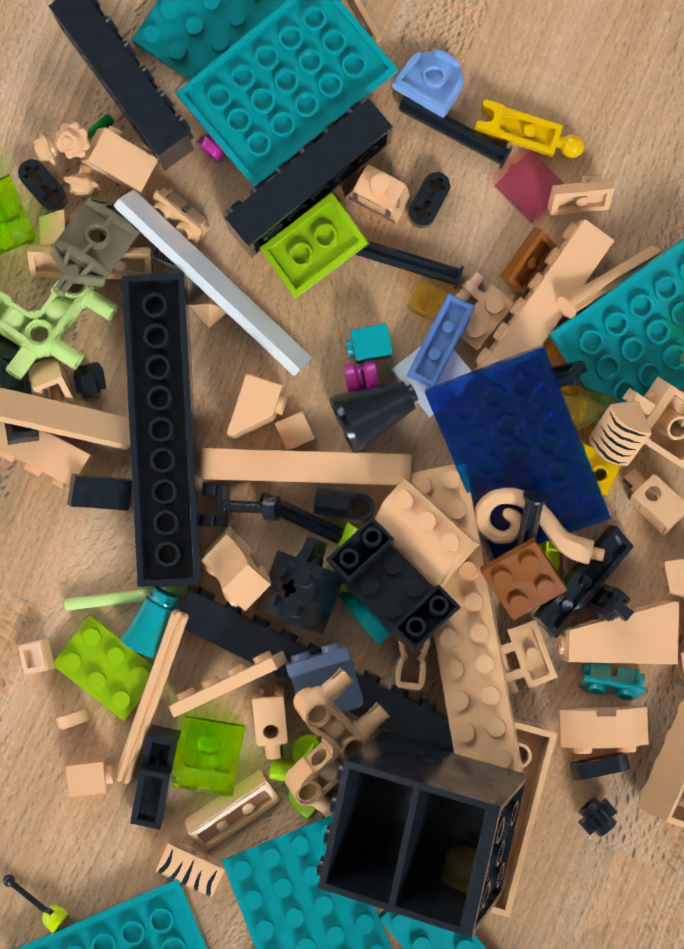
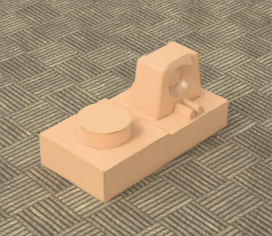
(586, 196)

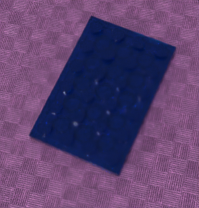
(516, 431)

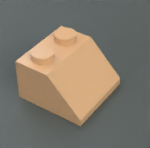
(256, 406)

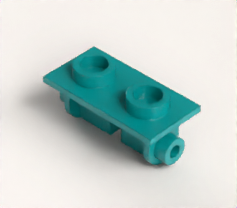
(626, 684)

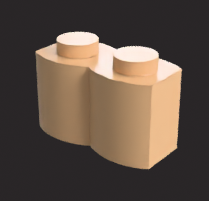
(410, 666)

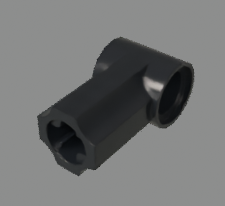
(340, 504)

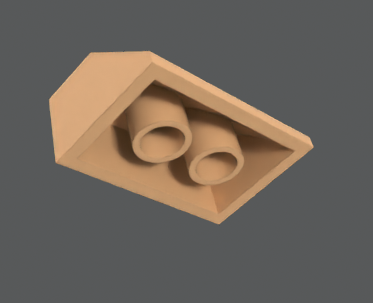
(425, 533)

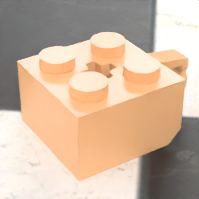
(665, 415)

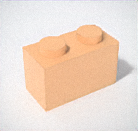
(120, 159)

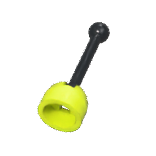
(52, 916)

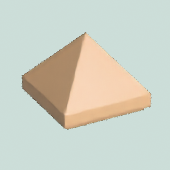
(207, 310)

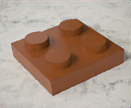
(523, 578)

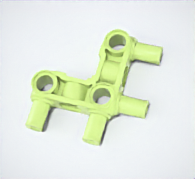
(52, 319)

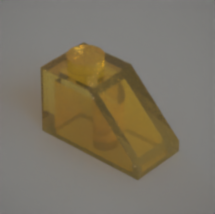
(586, 404)

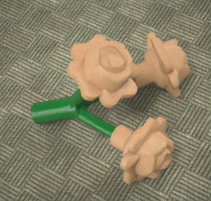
(74, 143)

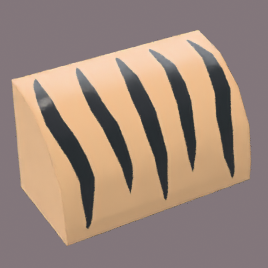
(620, 433)
(191, 867)

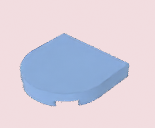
(431, 80)

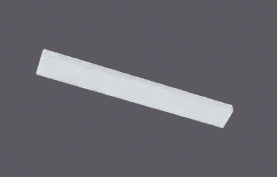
(212, 281)

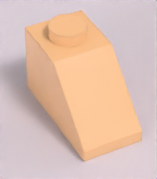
(51, 381)

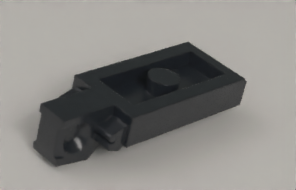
(610, 604)

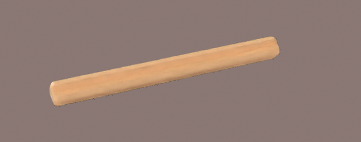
(151, 696)

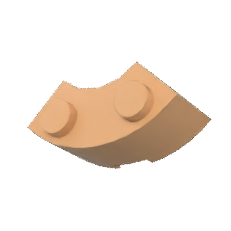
(238, 574)
(604, 727)

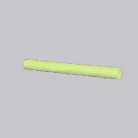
(118, 597)

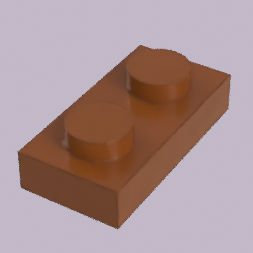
(527, 260)

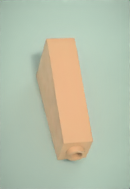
(644, 638)

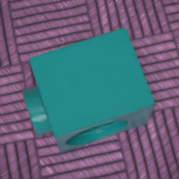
(369, 343)

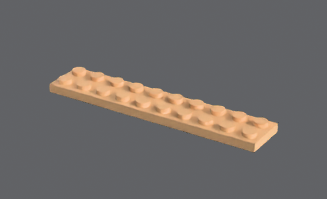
(470, 642)

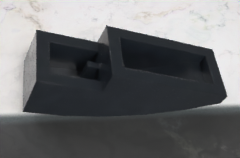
(155, 777)

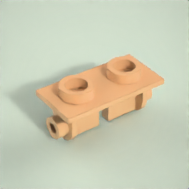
(189, 224)

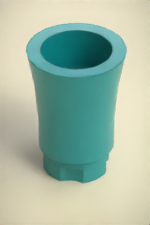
(150, 622)

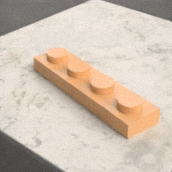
(134, 262)
(237, 677)

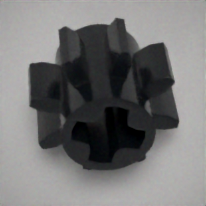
(597, 816)

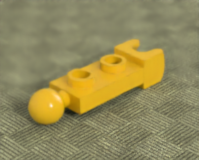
(527, 131)

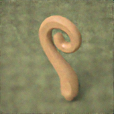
(568, 544)

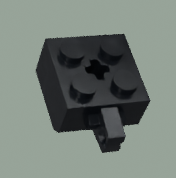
(301, 588)

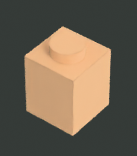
(89, 777)

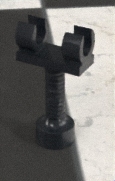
(270, 506)

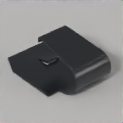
(89, 380)

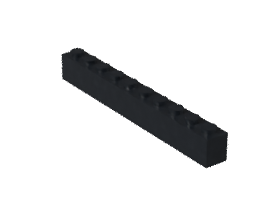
(251, 637)

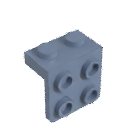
(318, 668)

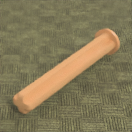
(597, 288)

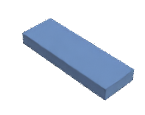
(440, 341)

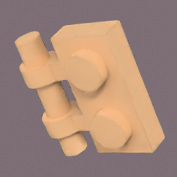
(488, 313)
(531, 655)

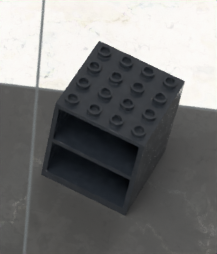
(401, 815)

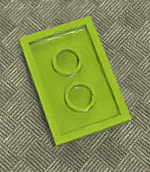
(314, 245)
(105, 667)

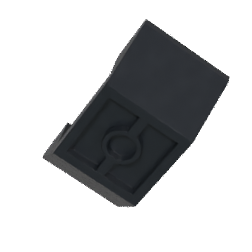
(391, 586)

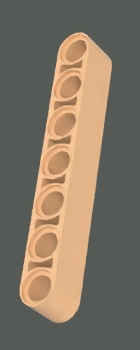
(304, 467)

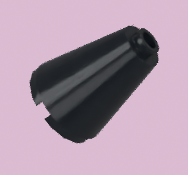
(372, 411)

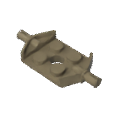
(86, 260)

